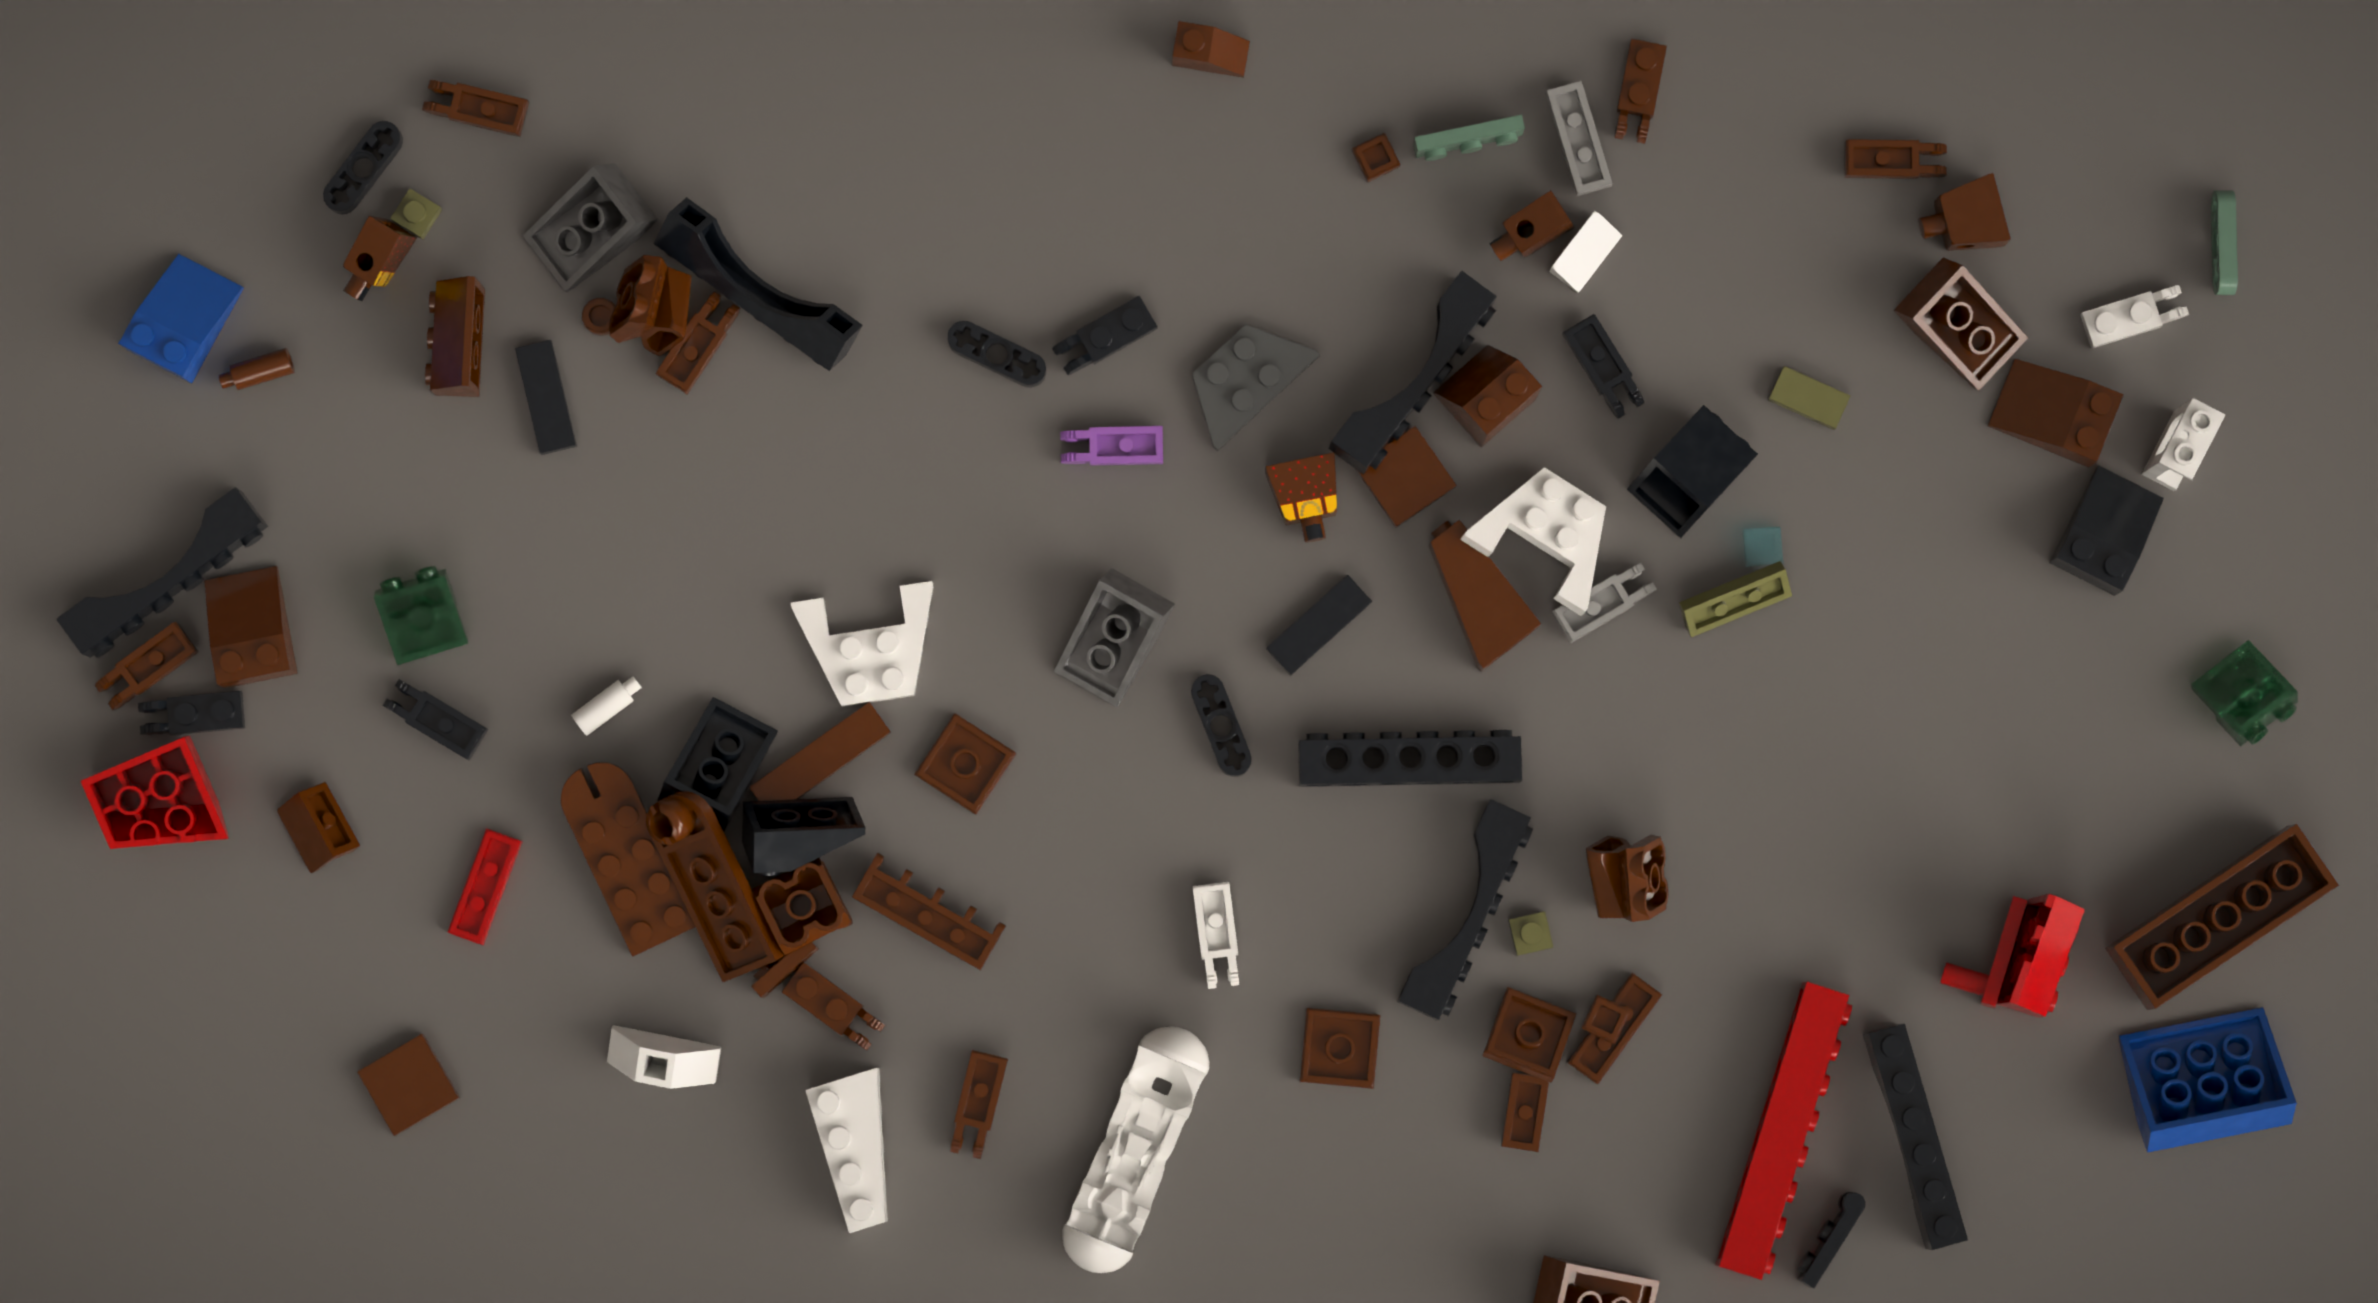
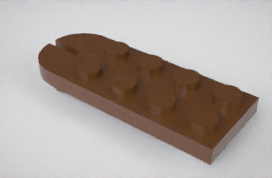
(624, 857)
(711, 884)

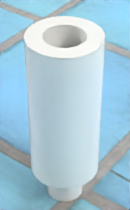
(605, 705)

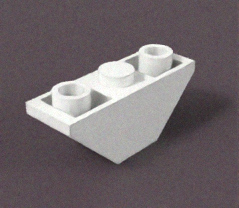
(662, 1058)

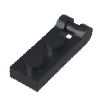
(1832, 1237)

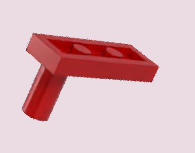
(1989, 985)

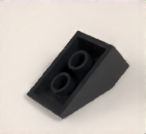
(2107, 531)
(720, 759)
(797, 831)

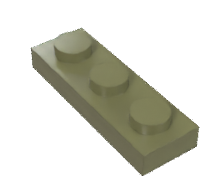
(1735, 599)

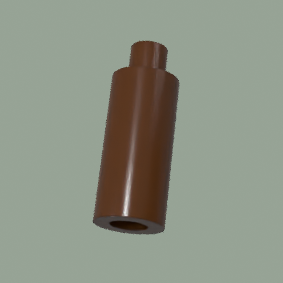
(258, 370)

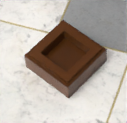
(1376, 157)
(1605, 1019)

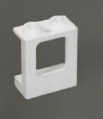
(2188, 439)

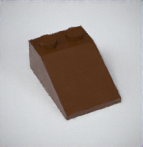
(1961, 322)
(2055, 411)
(248, 628)
(1580, 1282)

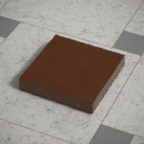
(1408, 478)
(965, 764)
(1529, 1034)
(1340, 1048)
(408, 1084)

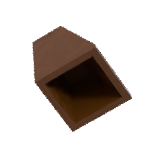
(1488, 393)

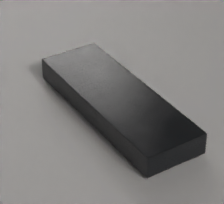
(546, 397)
(1319, 625)

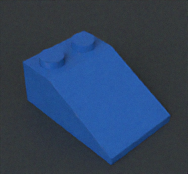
(181, 318)

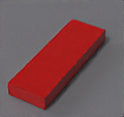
(484, 886)

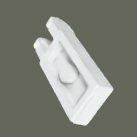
(2129, 317)
(1216, 929)

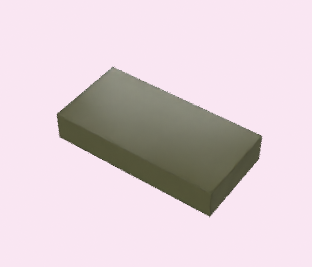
(1809, 398)

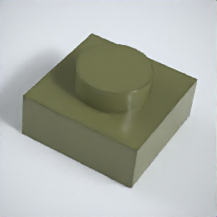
(416, 214)
(1530, 933)

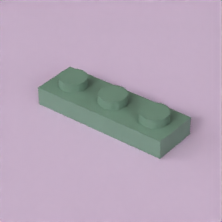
(1469, 138)

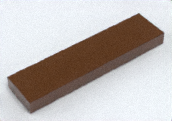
(823, 756)

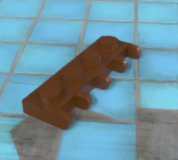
(926, 915)

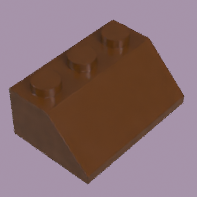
(456, 337)

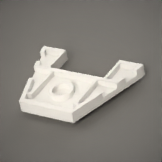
(1556, 521)
(870, 662)

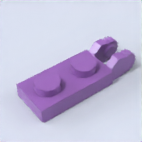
(1116, 445)

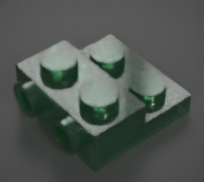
(420, 615)
(2246, 694)

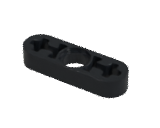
(338, 182)
(968, 352)
(1202, 703)

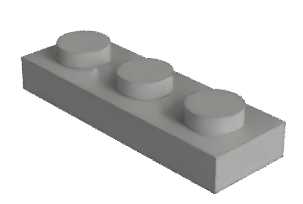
(1579, 138)

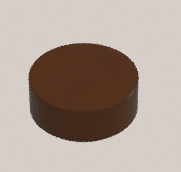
(597, 315)

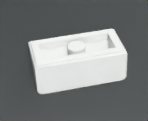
(1585, 252)

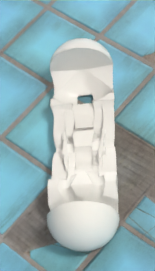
(1133, 1156)

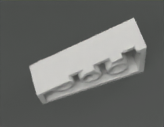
(852, 1140)

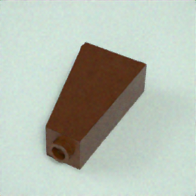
(1482, 598)

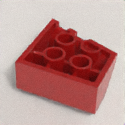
(156, 799)
(2040, 955)

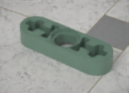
(2224, 242)

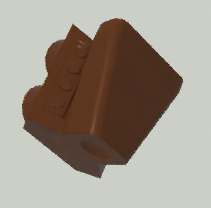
(651, 305)
(1628, 877)
(802, 906)

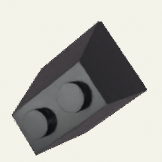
(1692, 471)

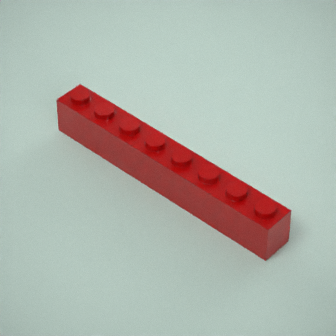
(1783, 1130)

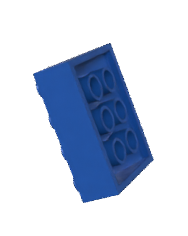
(2206, 1080)

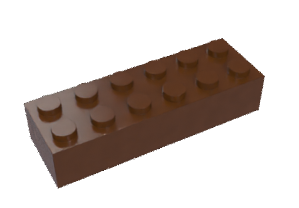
(2221, 917)

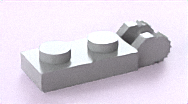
(1605, 603)

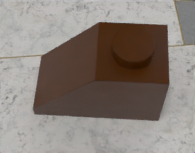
(1209, 50)

